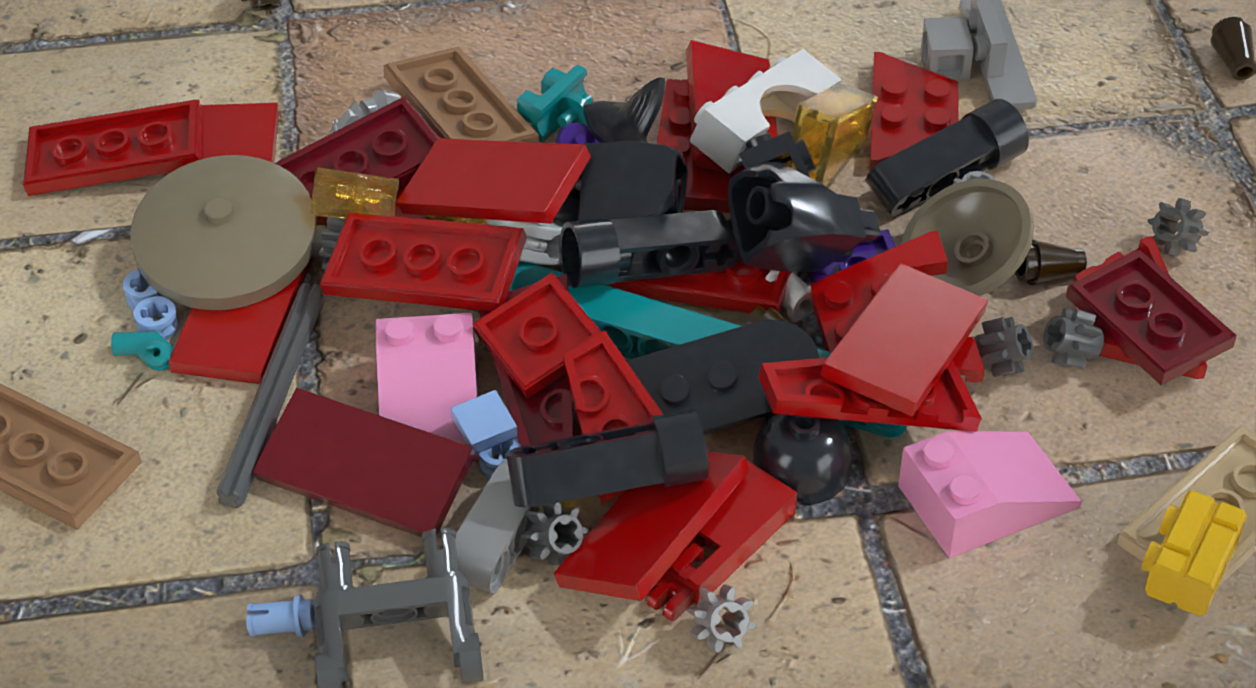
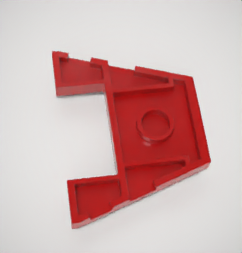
(846, 294)

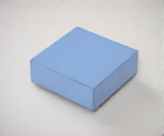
(484, 421)

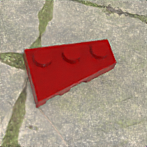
(606, 390)

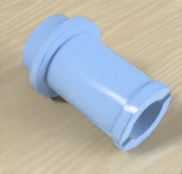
(281, 617)

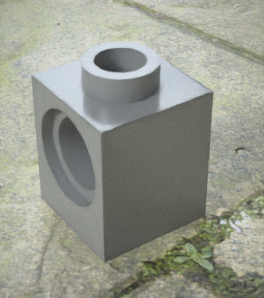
(947, 47)

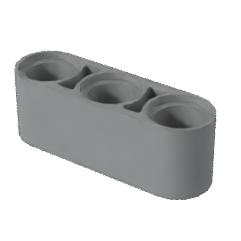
(491, 534)

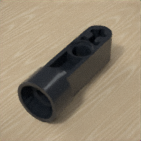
(975, 143)
(646, 247)
(661, 452)

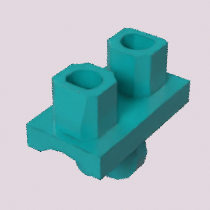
(559, 104)

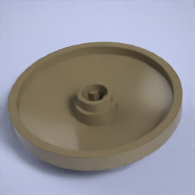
(223, 232)

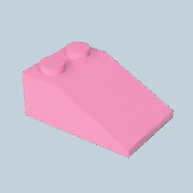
(426, 370)
(982, 486)

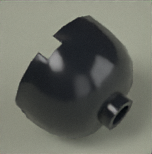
(805, 455)

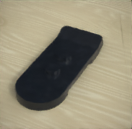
(722, 372)

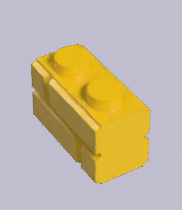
(1194, 552)

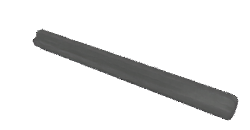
(270, 396)

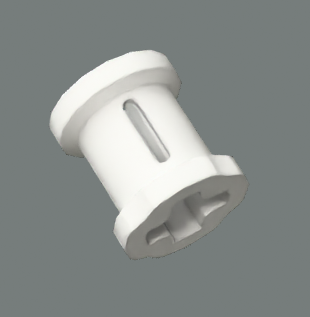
(797, 296)

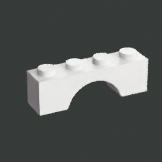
(739, 115)

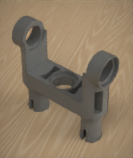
(347, 607)

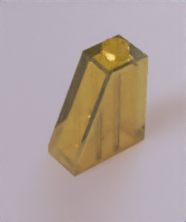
(833, 128)

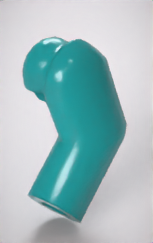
(148, 346)

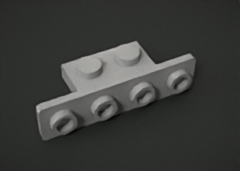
(998, 53)

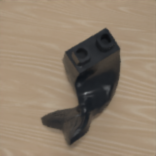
(625, 171)
(793, 221)

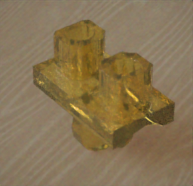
(344, 192)

